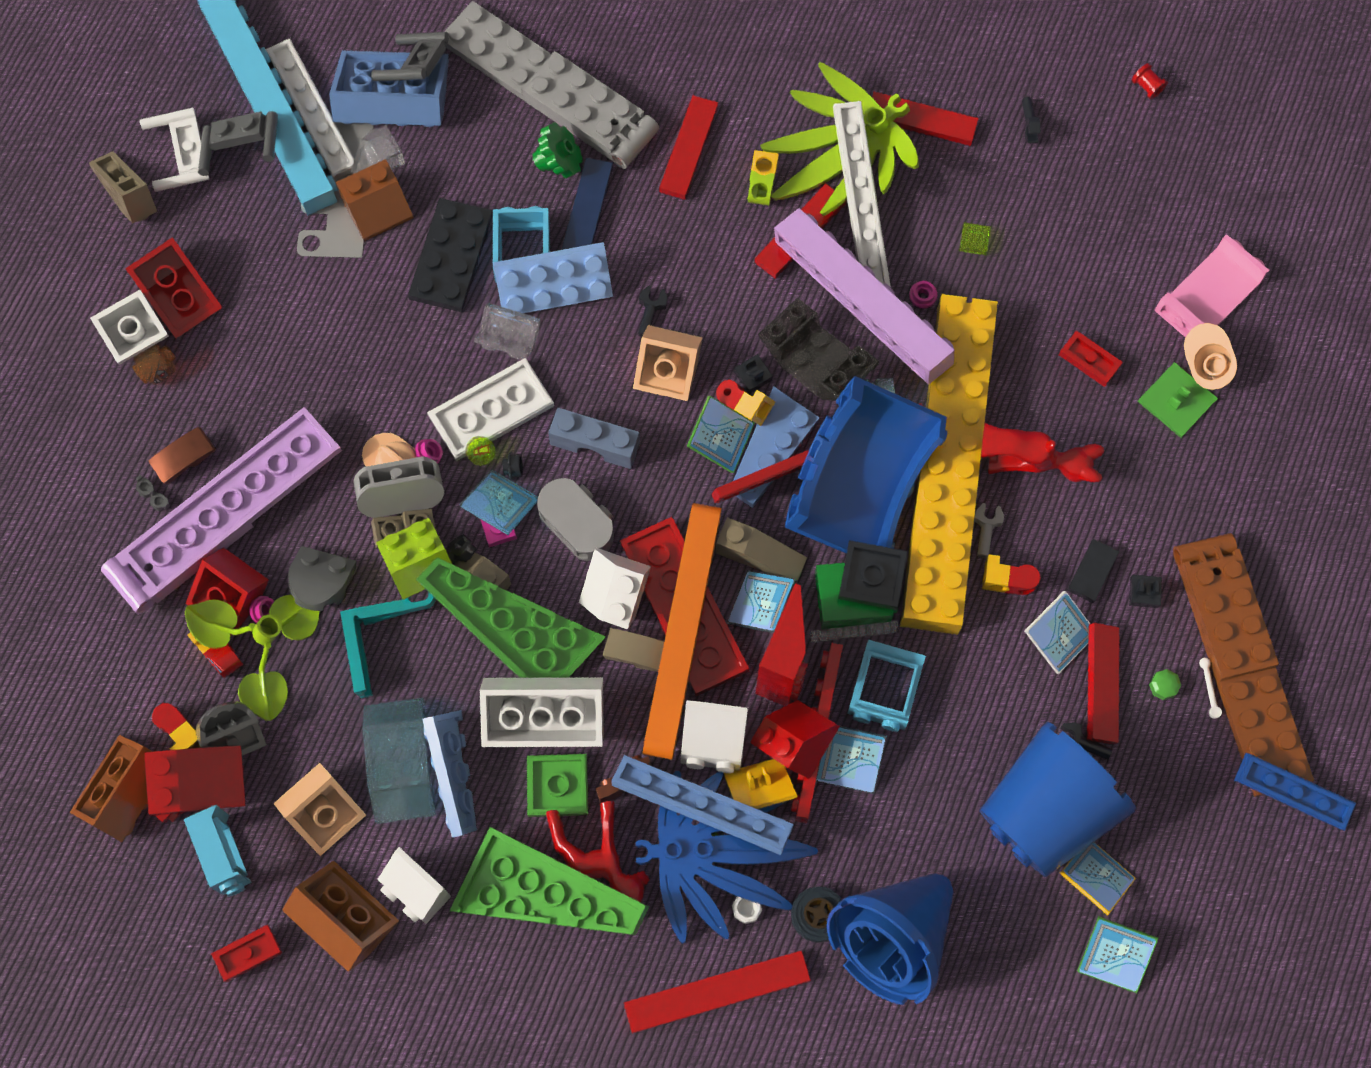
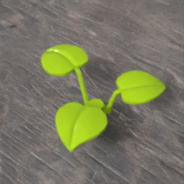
(213, 623)

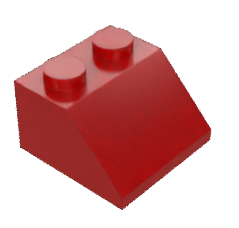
(229, 580)
(795, 737)

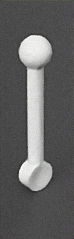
(1215, 711)

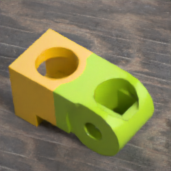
(762, 177)

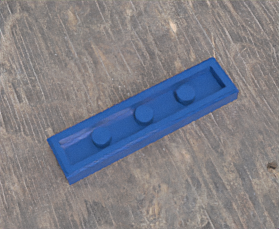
(1295, 791)

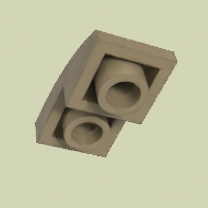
(392, 524)
(633, 649)

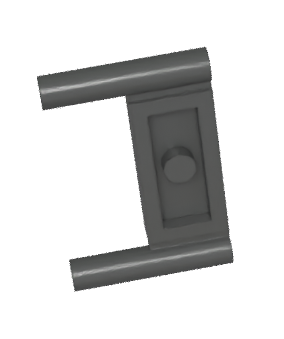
(420, 61)
(236, 132)

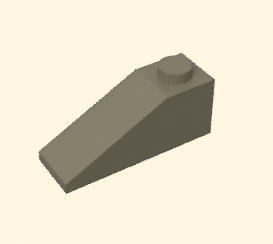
(124, 187)
(758, 550)

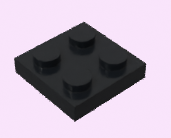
(872, 575)

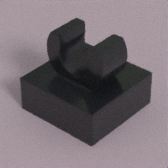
(753, 374)
(1145, 591)

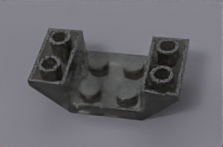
(813, 353)

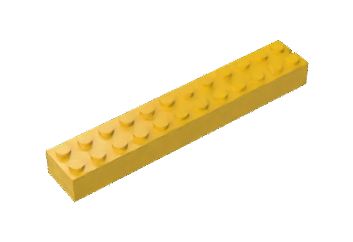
(950, 476)

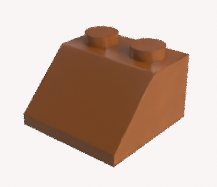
(374, 200)

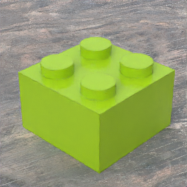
(410, 553)

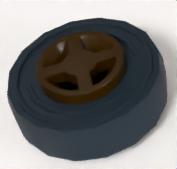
(819, 902)

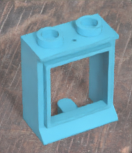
(519, 220)
(866, 711)
(217, 851)

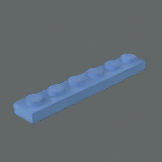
(702, 805)

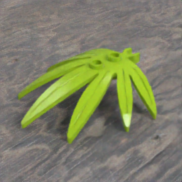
(881, 133)

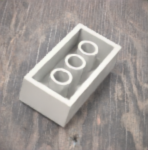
(542, 712)

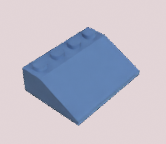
(398, 102)

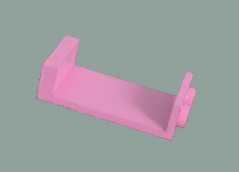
(1213, 287)

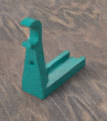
(353, 636)

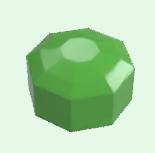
(1165, 684)

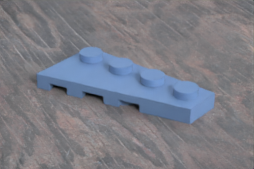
(775, 440)
(451, 771)

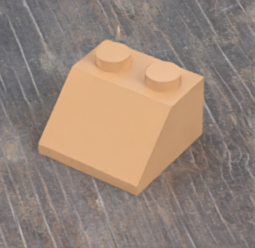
(667, 362)
(319, 809)

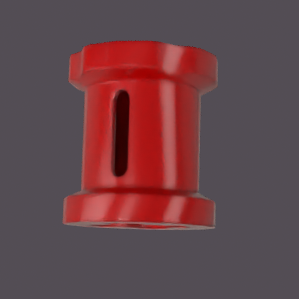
(1149, 81)

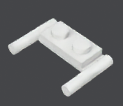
(186, 144)

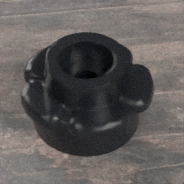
(513, 465)

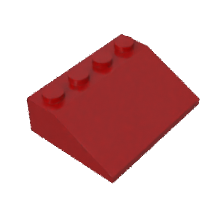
(783, 664)

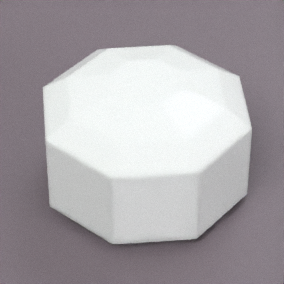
(745, 910)

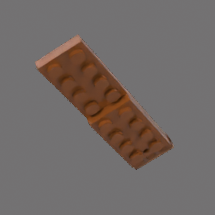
(1240, 652)

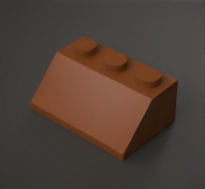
(116, 790)
(339, 915)

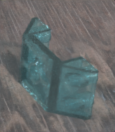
(397, 761)

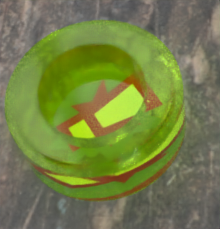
(480, 450)

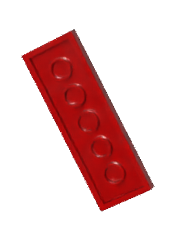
(716, 652)

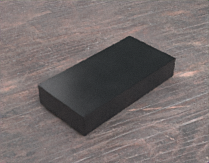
(1093, 571)

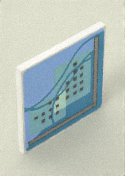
(1060, 632)

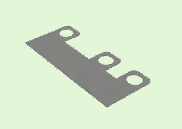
(341, 233)

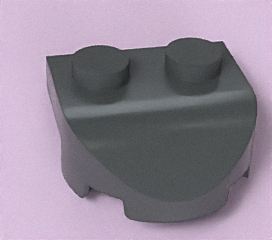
(319, 578)
(230, 725)

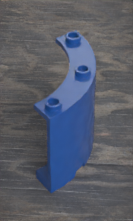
(863, 467)

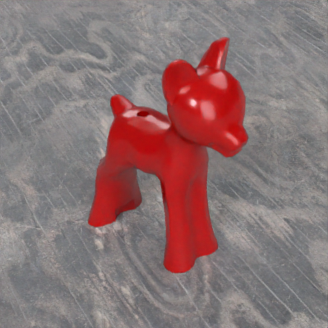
(1036, 453)
(598, 862)

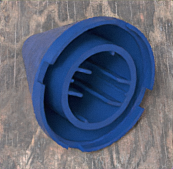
(894, 936)

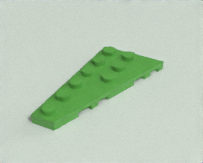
(516, 630)
(530, 886)

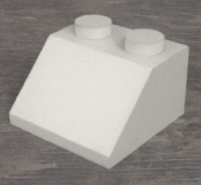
(129, 327)
(614, 588)
(413, 887)

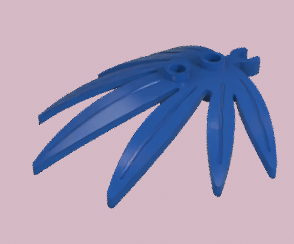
(692, 850)

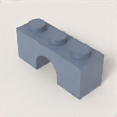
(577, 431)

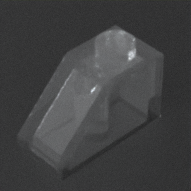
(375, 147)

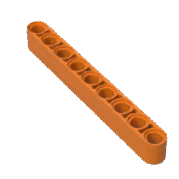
(682, 631)

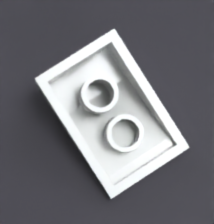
(713, 736)

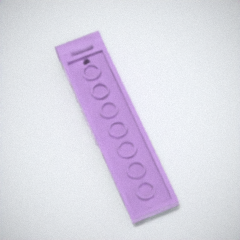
(219, 512)

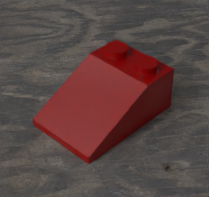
(173, 287)
(194, 779)

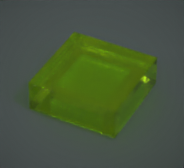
(974, 238)

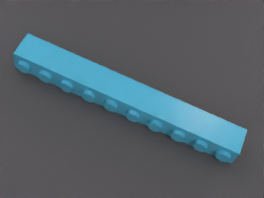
(264, 95)

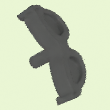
(146, 489)

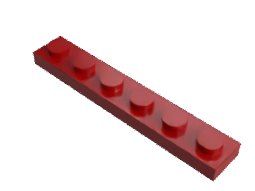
(824, 690)

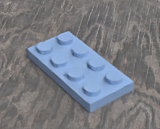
(553, 279)

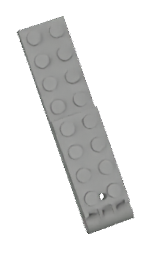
(552, 85)

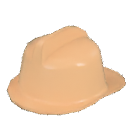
(1210, 356)
(386, 448)

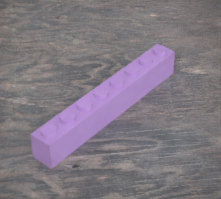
(865, 296)

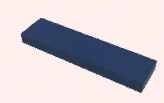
(588, 203)

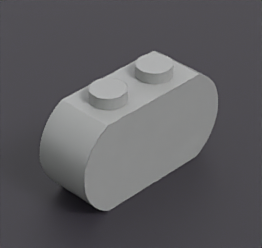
(398, 487)
(575, 517)

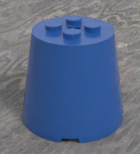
(1054, 802)

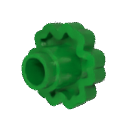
(557, 151)

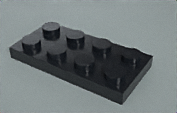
(450, 255)

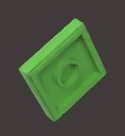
(557, 784)

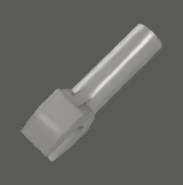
(987, 526)

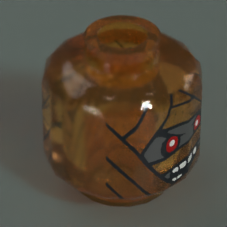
(154, 364)

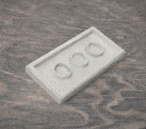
(491, 407)

